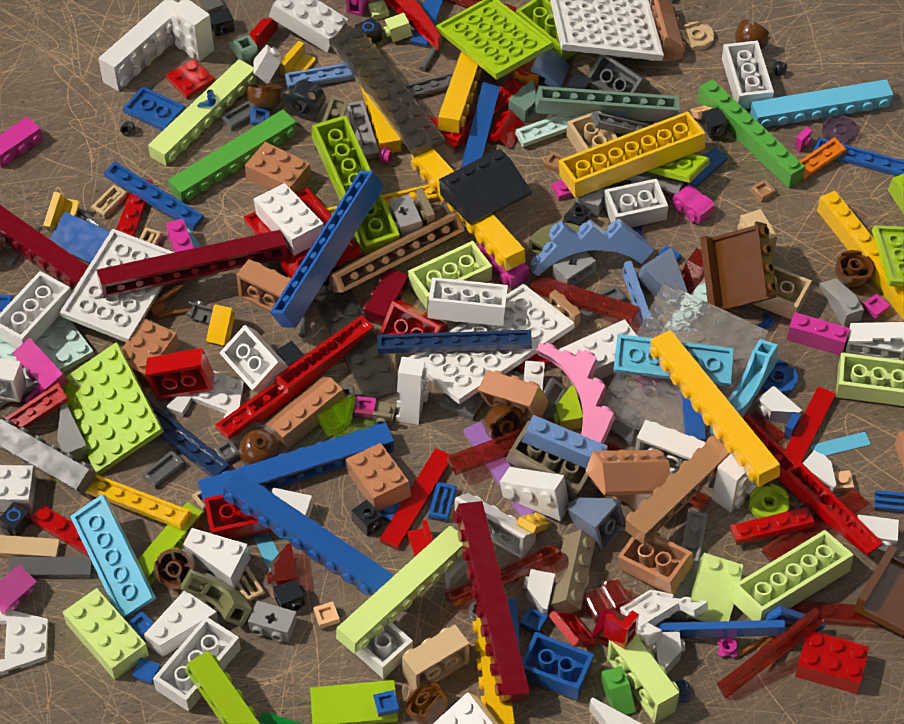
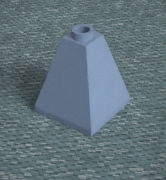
(660, 270)
(597, 518)

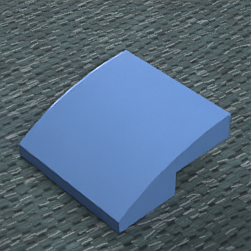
(552, 67)

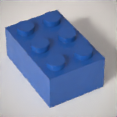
(557, 665)

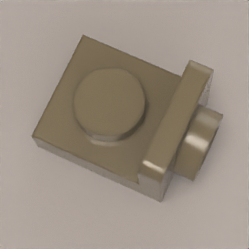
(384, 413)

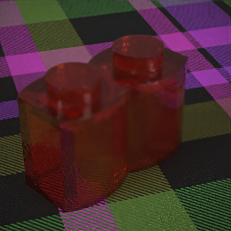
(609, 596)

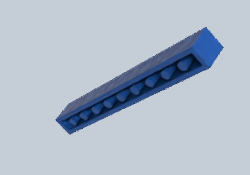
(327, 249)
(303, 462)
(305, 534)

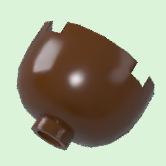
(752, 32)
(264, 95)
(853, 268)
(502, 420)
(258, 446)
(174, 566)
(427, 704)

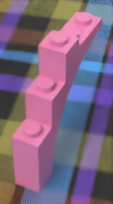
(580, 369)

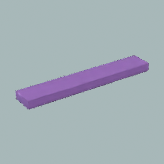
(477, 435)

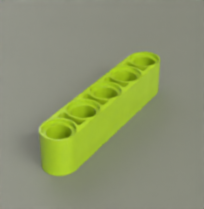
(170, 538)

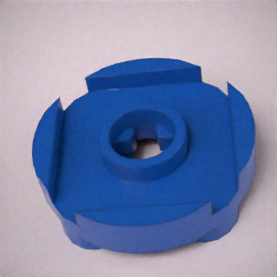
(788, 382)

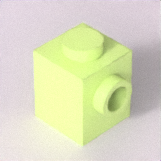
(397, 27)

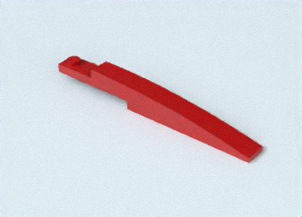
(417, 19)
(295, 378)
(817, 495)

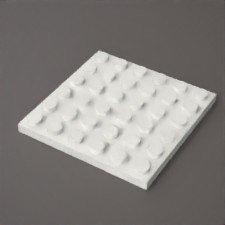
(607, 28)

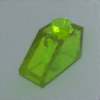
(337, 416)

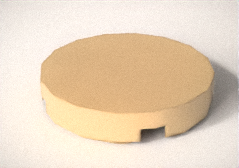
(697, 36)

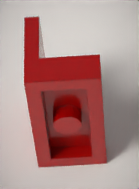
(263, 31)
(505, 128)
(420, 538)
(621, 632)

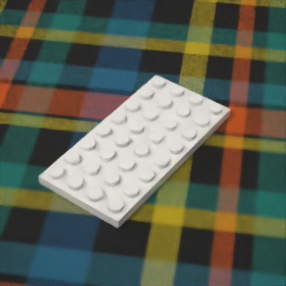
(463, 371)

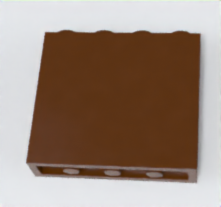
(738, 267)
(884, 593)

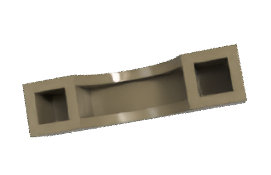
(569, 592)

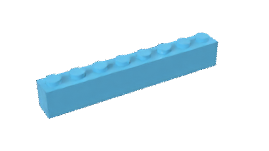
(822, 103)

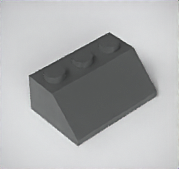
(614, 74)

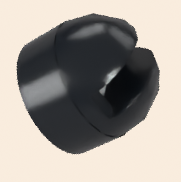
(780, 68)
(125, 128)

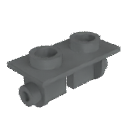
(199, 311)

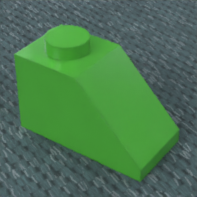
(618, 690)

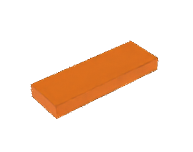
(822, 157)

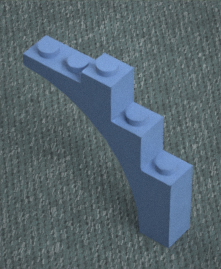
(590, 236)

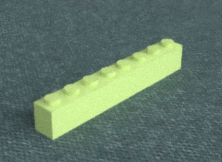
(196, 119)
(400, 591)

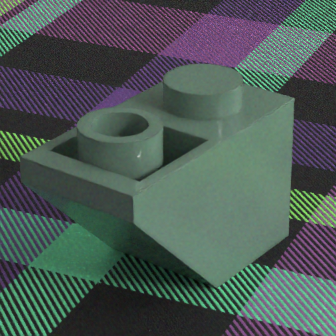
(244, 48)
(524, 102)

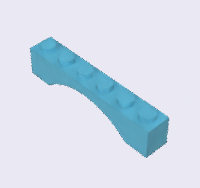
(757, 371)

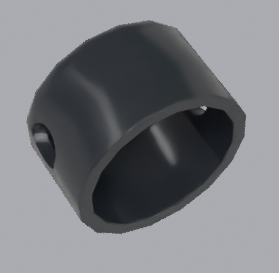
(300, 97)

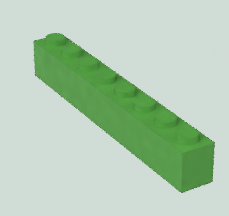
(753, 134)
(231, 156)

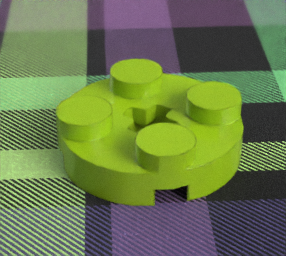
(768, 493)

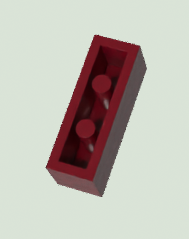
(390, 288)

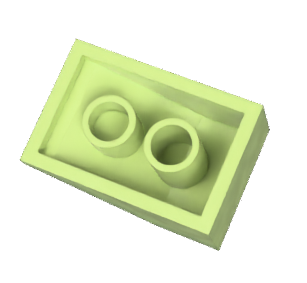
(715, 584)

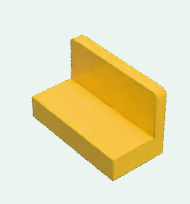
(296, 60)
(57, 207)
(221, 325)

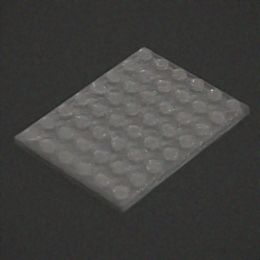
(692, 321)

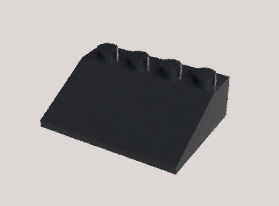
(484, 187)

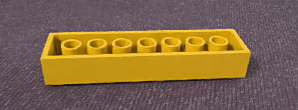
(631, 154)

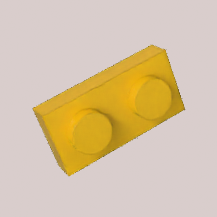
(533, 522)

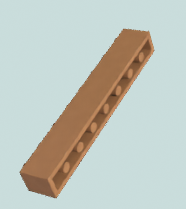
(395, 253)
(676, 491)

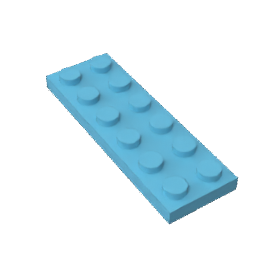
(634, 358)
(113, 557)

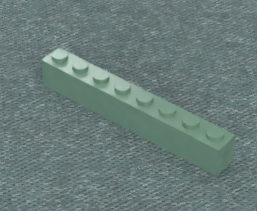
(619, 104)

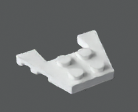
(224, 398)
(656, 606)
(25, 640)

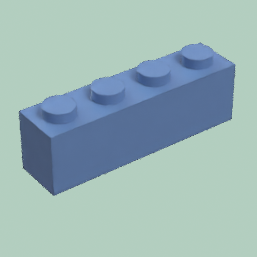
(561, 441)

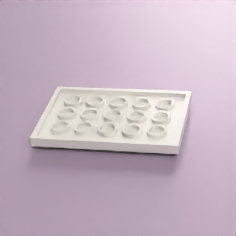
(117, 314)

